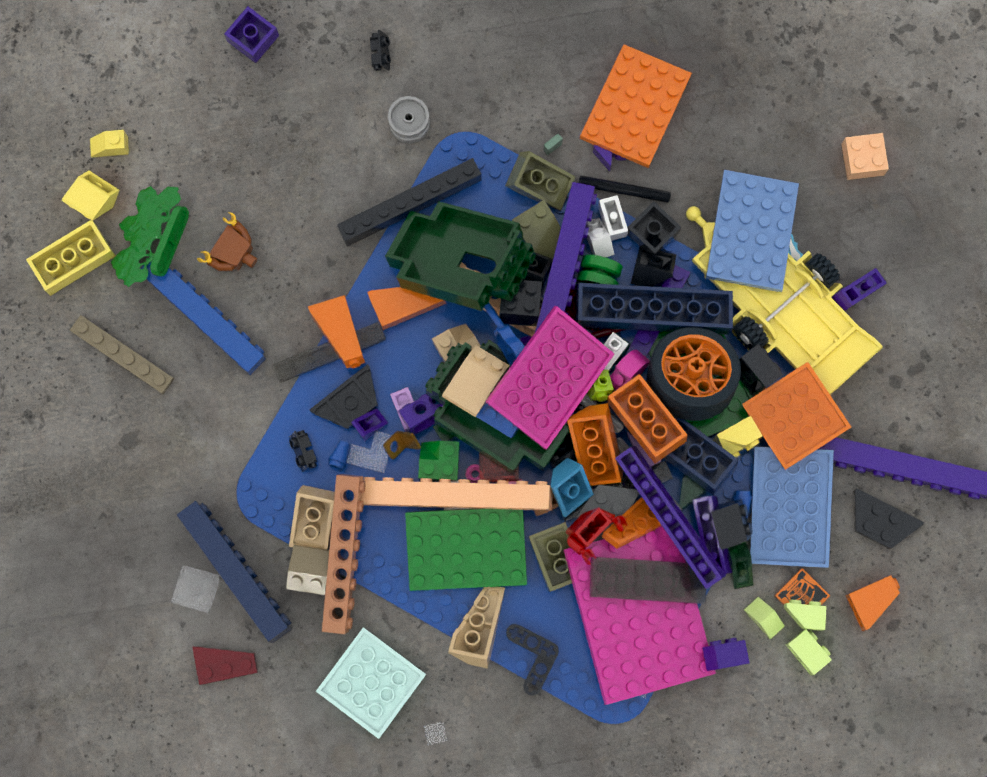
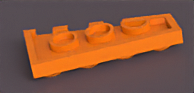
(639, 521)

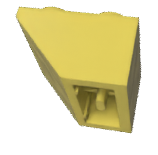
(91, 195)

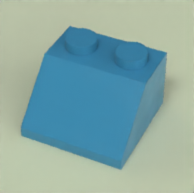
(570, 486)

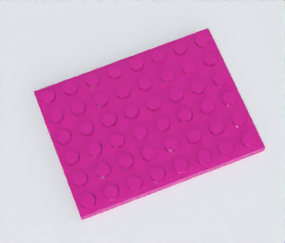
(638, 642)

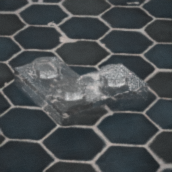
(374, 458)

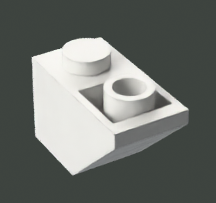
(599, 239)

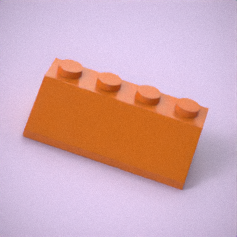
(596, 444)

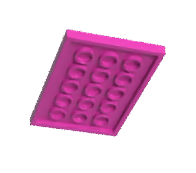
(550, 377)

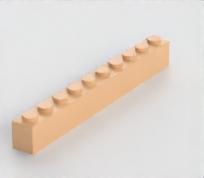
(458, 495)

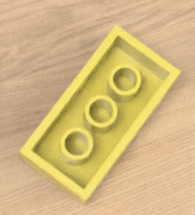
(70, 257)

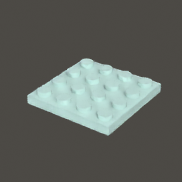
(371, 683)

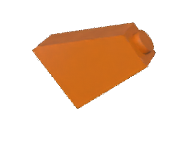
(873, 600)

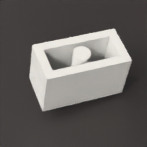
(613, 217)

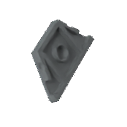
(611, 499)

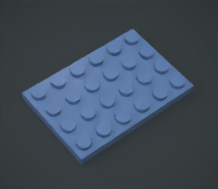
(752, 231)
(791, 510)

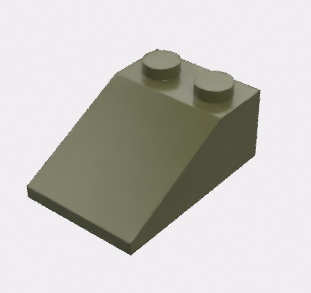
(540, 180)
(540, 229)
(550, 555)

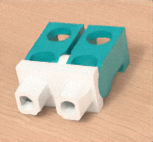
(618, 346)

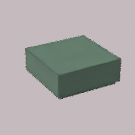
(553, 144)

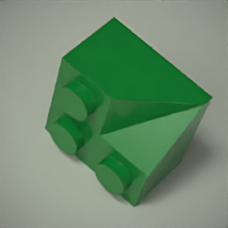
(439, 460)

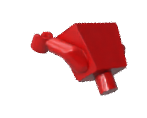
(588, 528)

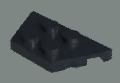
(349, 400)
(882, 521)

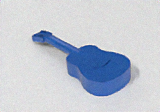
(504, 337)

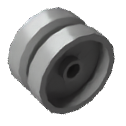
(403, 110)

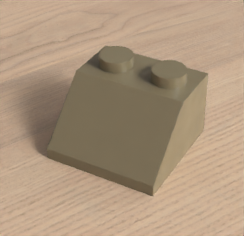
(308, 569)

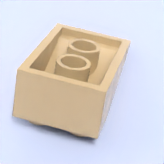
(475, 380)
(312, 518)

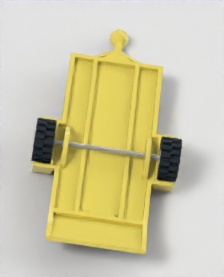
(800, 320)

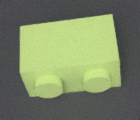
(809, 652)

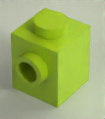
(601, 388)

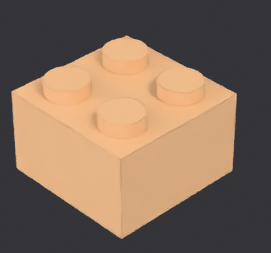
(865, 156)

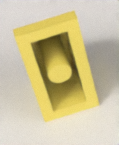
(109, 144)

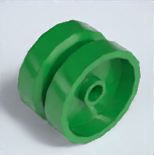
(599, 270)

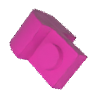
(628, 368)

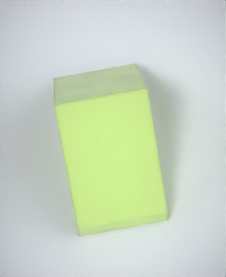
(764, 617)

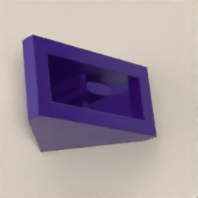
(369, 423)

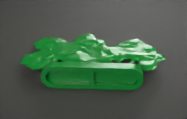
(144, 229)

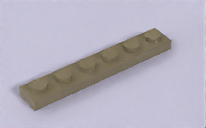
(121, 354)

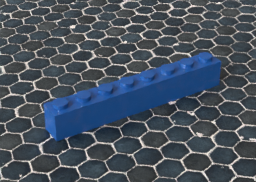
(208, 319)

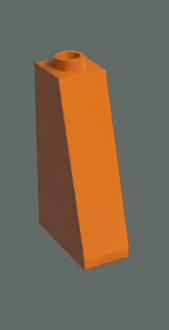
(400, 305)
(338, 327)

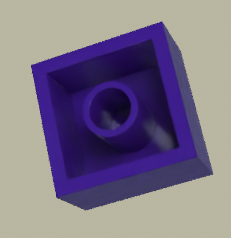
(251, 34)

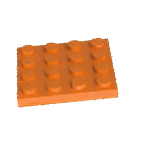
(796, 415)

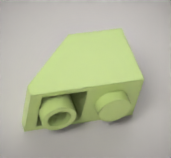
(807, 616)

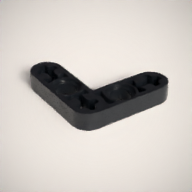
(541, 658)

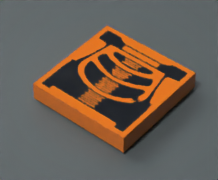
(802, 588)

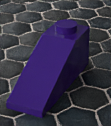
(859, 289)

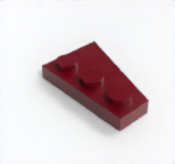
(220, 665)

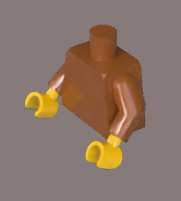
(231, 249)

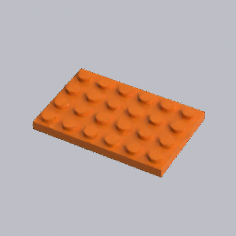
(635, 106)

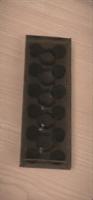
(645, 581)

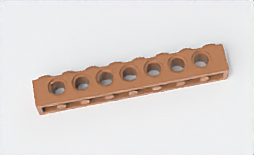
(331, 621)

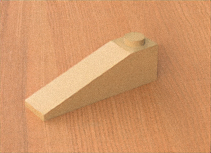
(477, 632)

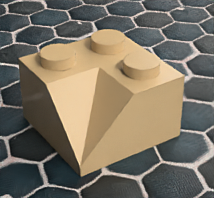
(452, 337)

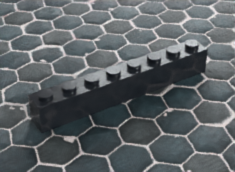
(413, 200)

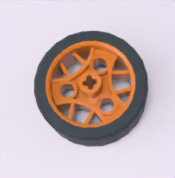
(694, 373)

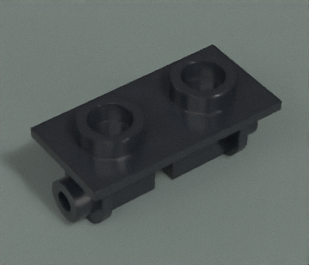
(380, 42)
(304, 459)

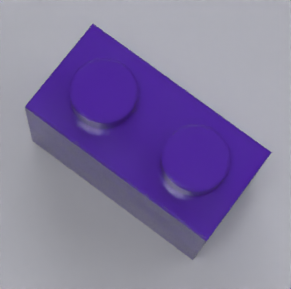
(725, 655)

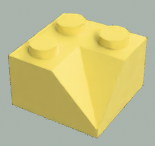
(739, 436)

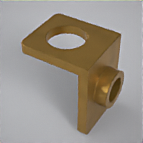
(404, 440)

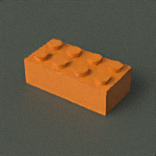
(647, 418)

